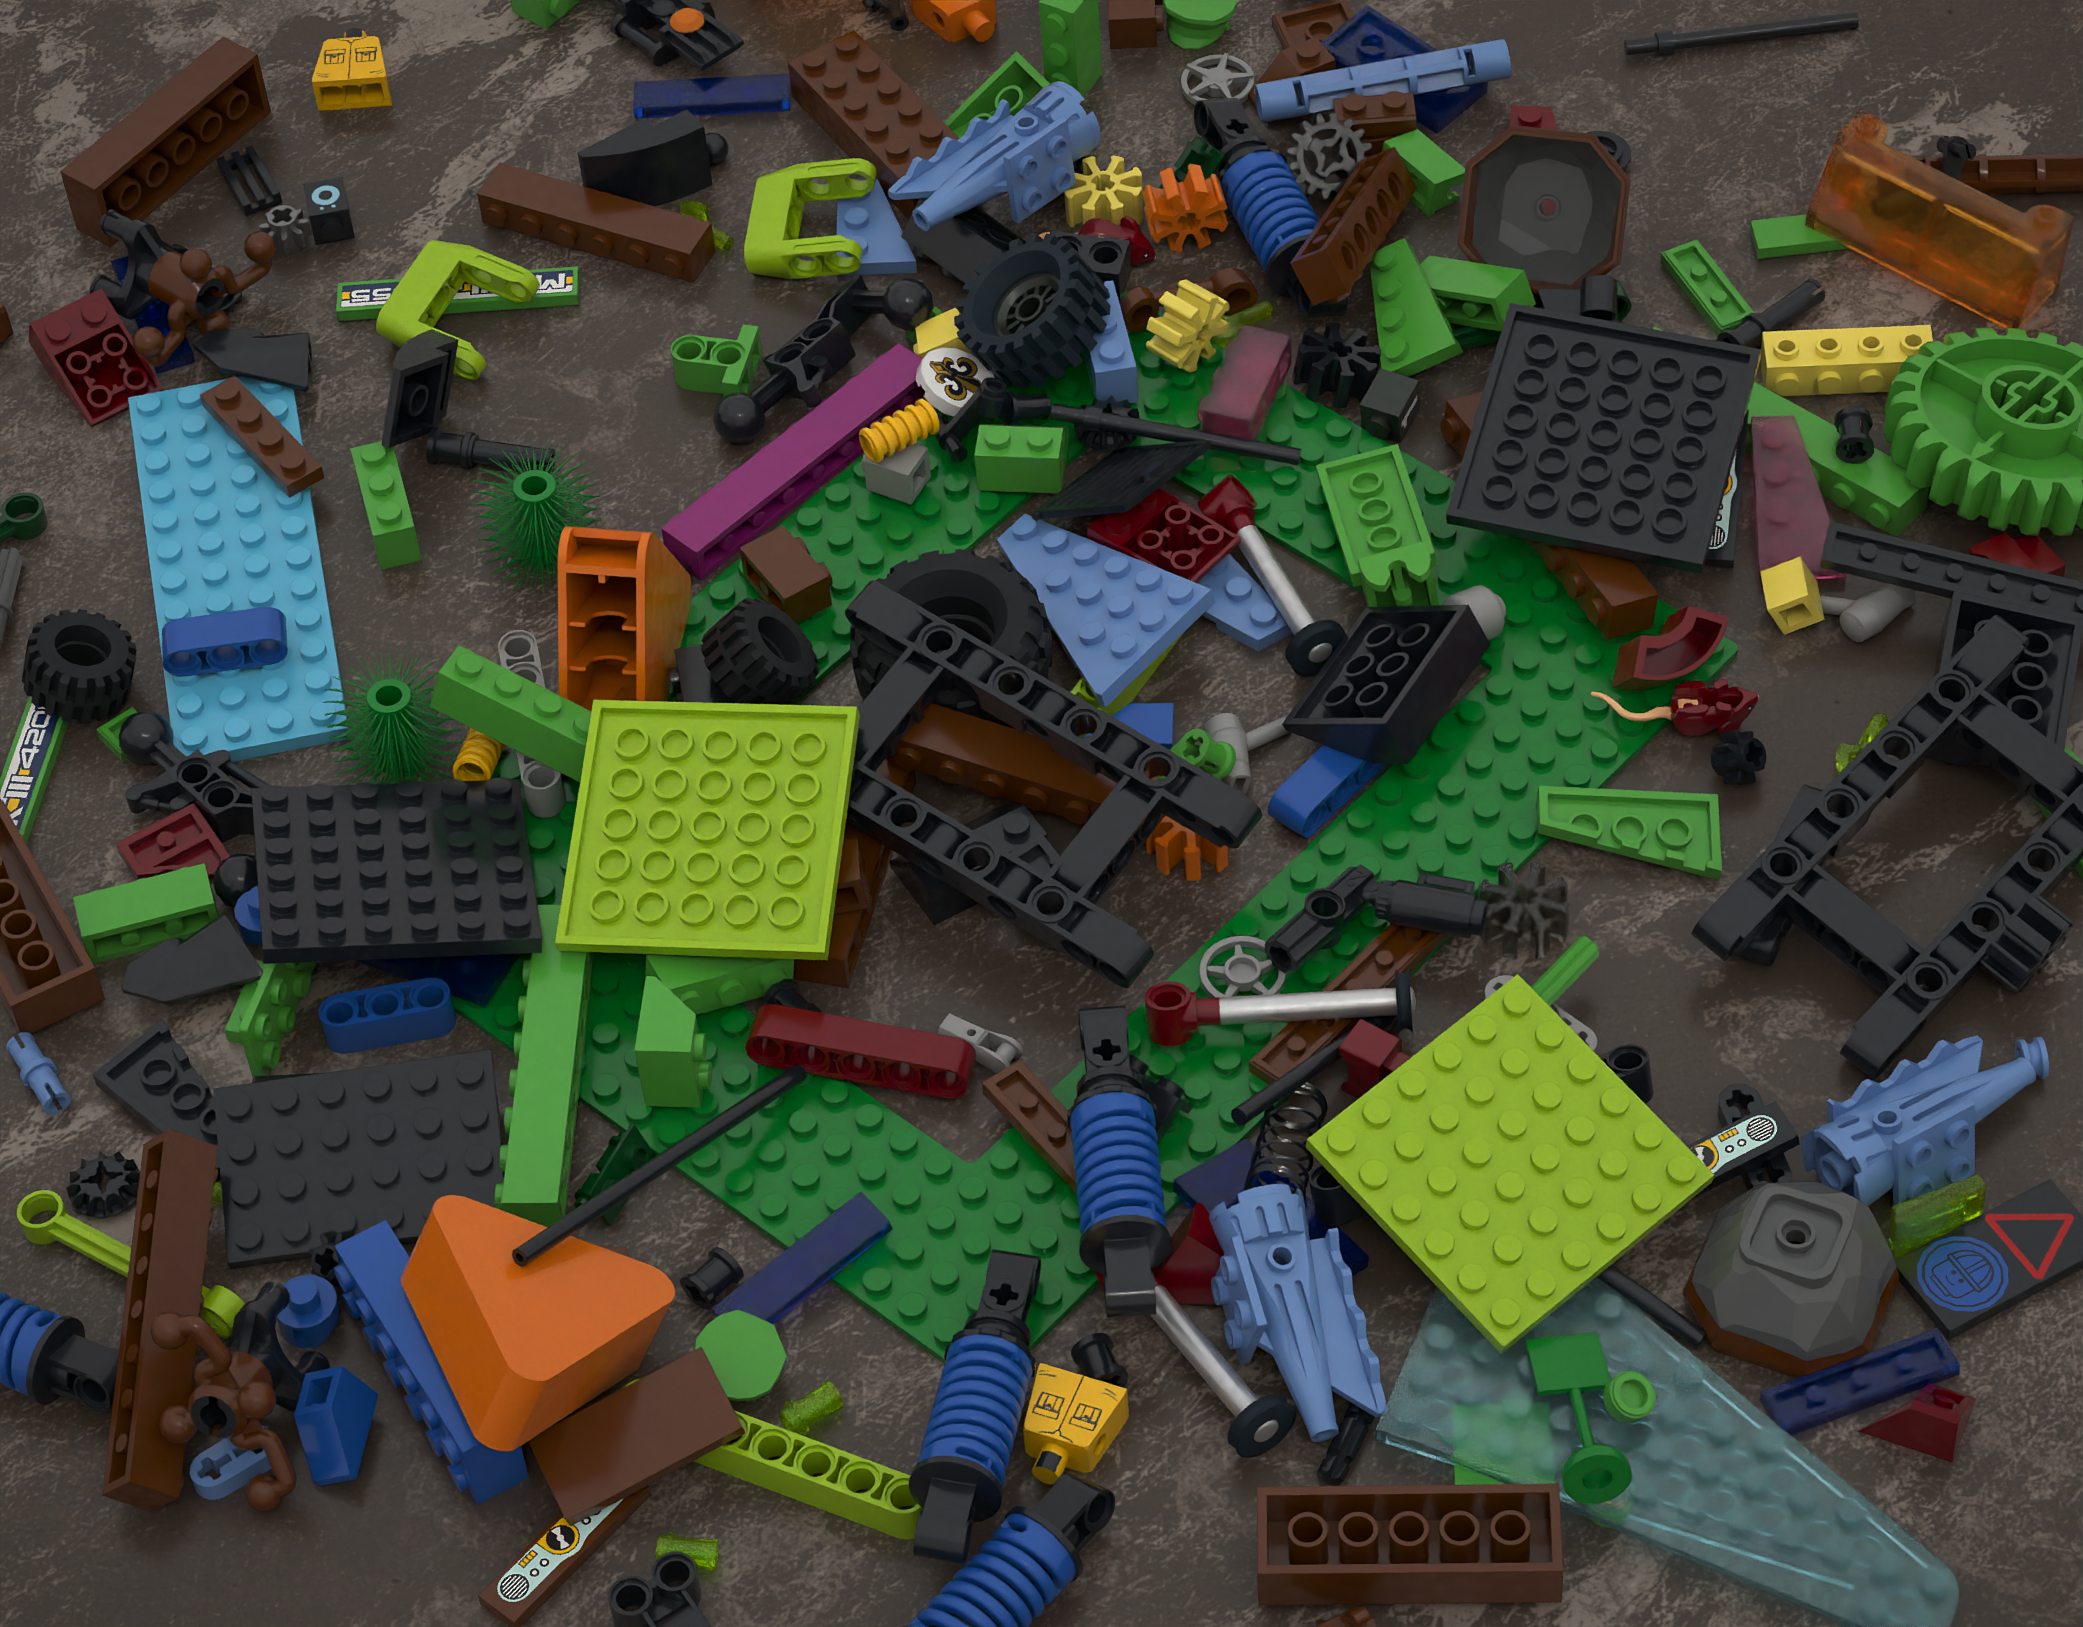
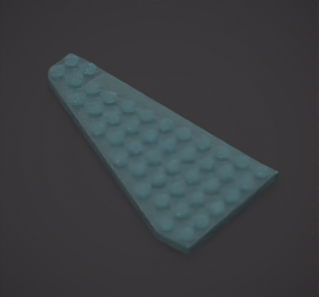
(1704, 1463)

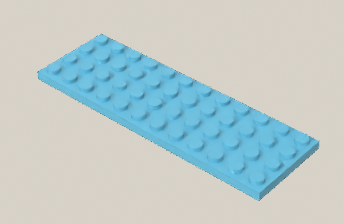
(231, 543)

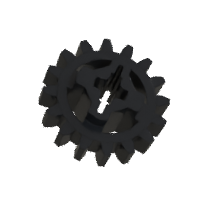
(1313, 148)

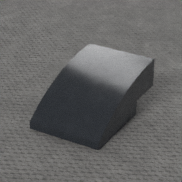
(650, 161)
(419, 387)

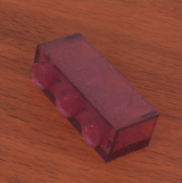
(1246, 383)

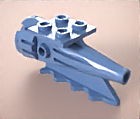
(1007, 153)
(1913, 1126)
(1295, 1304)

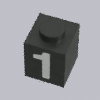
(1390, 405)

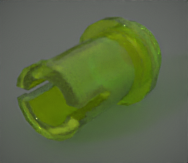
(810, 1408)
(702, 1551)

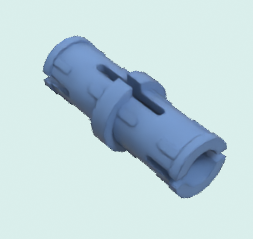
(38, 1073)

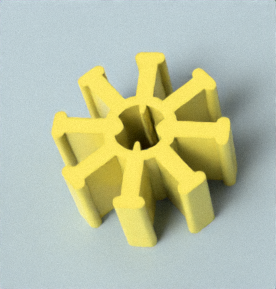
(1105, 193)
(1187, 325)

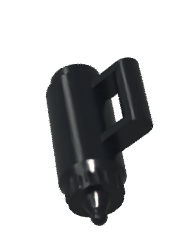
(1431, 905)

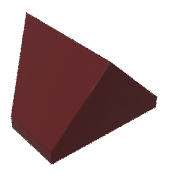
(1192, 1260)
(1928, 1423)

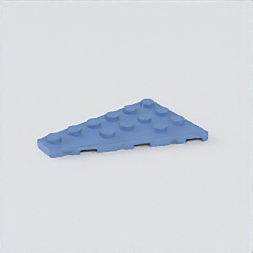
(1102, 603)

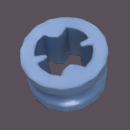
(2035, 1053)

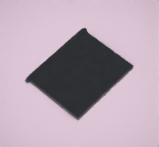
(1122, 480)

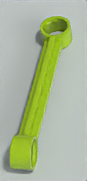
(219, 1302)

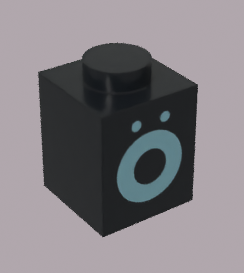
(329, 211)

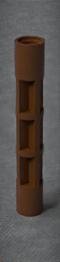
(2019, 172)

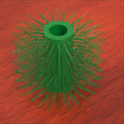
(534, 515)
(393, 726)

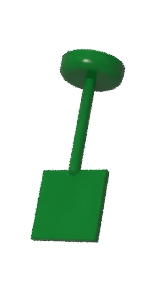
(1574, 1366)

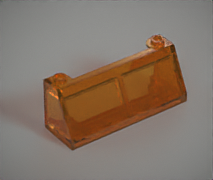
(1938, 227)

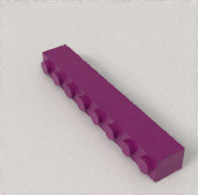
(791, 465)

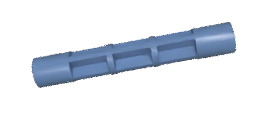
(1406, 74)

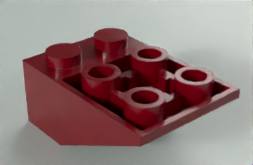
(92, 357)
(1166, 536)

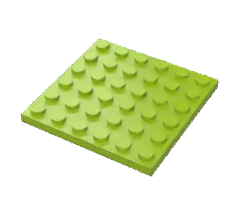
(709, 829)
(1509, 1163)

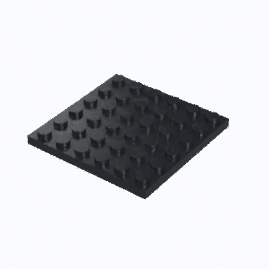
(1604, 437)
(394, 871)

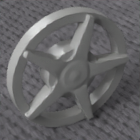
(1217, 80)
(1240, 971)

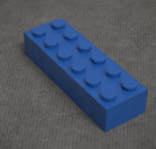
(371, 1280)

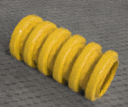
(896, 432)
(477, 757)

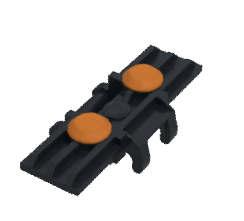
(686, 32)

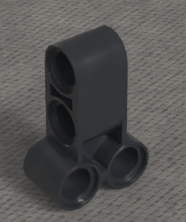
(660, 1603)

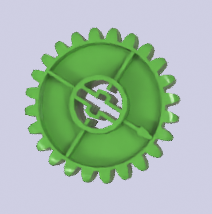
(1993, 427)

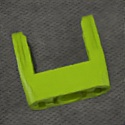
(777, 217)
(435, 281)

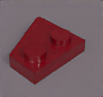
(172, 844)

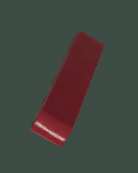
(861, 1051)

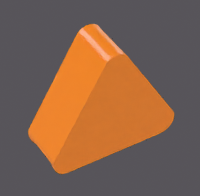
(618, 615)
(533, 1337)

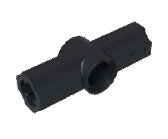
(1321, 919)

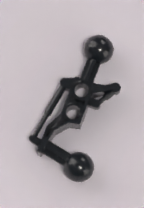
(820, 352)
(198, 780)

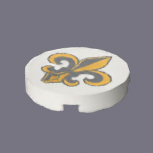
(950, 378)

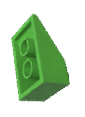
(1013, 81)

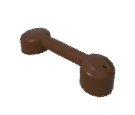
(1226, 283)

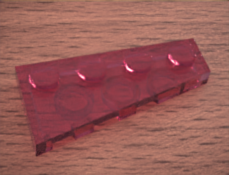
(1787, 497)

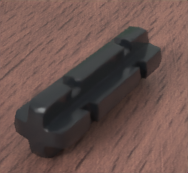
(1345, 1445)

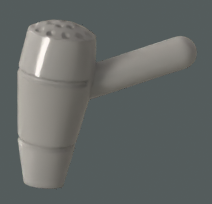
(1871, 612)
(1228, 728)

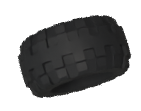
(976, 597)

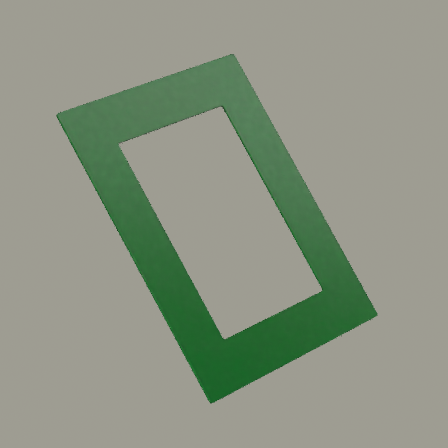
(1446, 813)

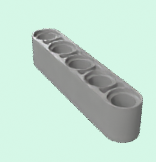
(541, 784)

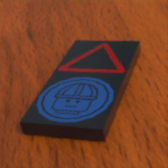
(1995, 1259)

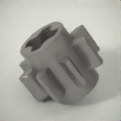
(286, 228)

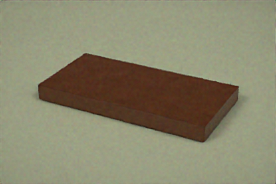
(636, 1436)

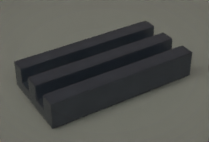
(240, 162)

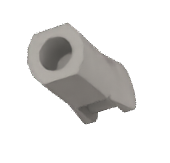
(982, 1040)

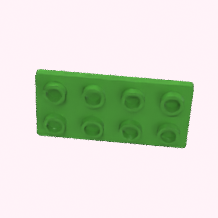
(268, 1012)

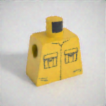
(351, 73)
(1071, 1421)

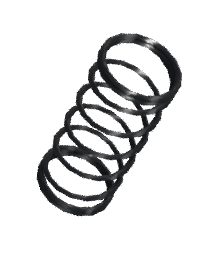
(1275, 1168)

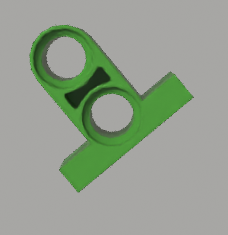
(717, 363)

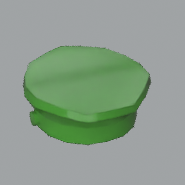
(1197, 22)
(743, 1354)

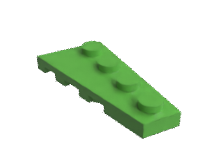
(1407, 313)
(1645, 825)

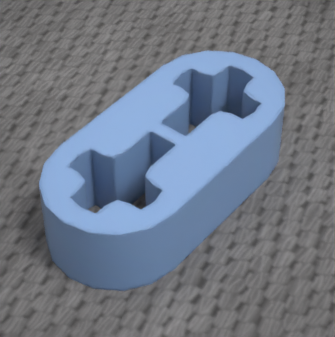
(234, 1465)

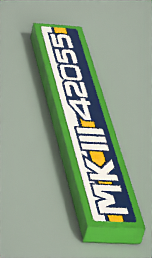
(366, 298)
(30, 765)

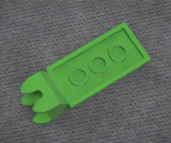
(1380, 528)

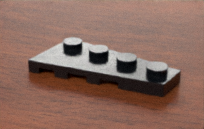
(161, 1087)

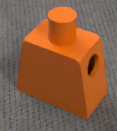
(957, 18)

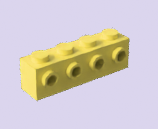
(1837, 359)

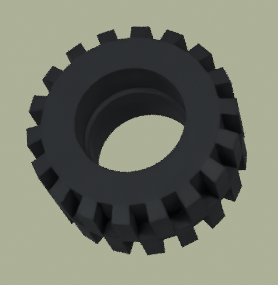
(759, 655)
(79, 666)

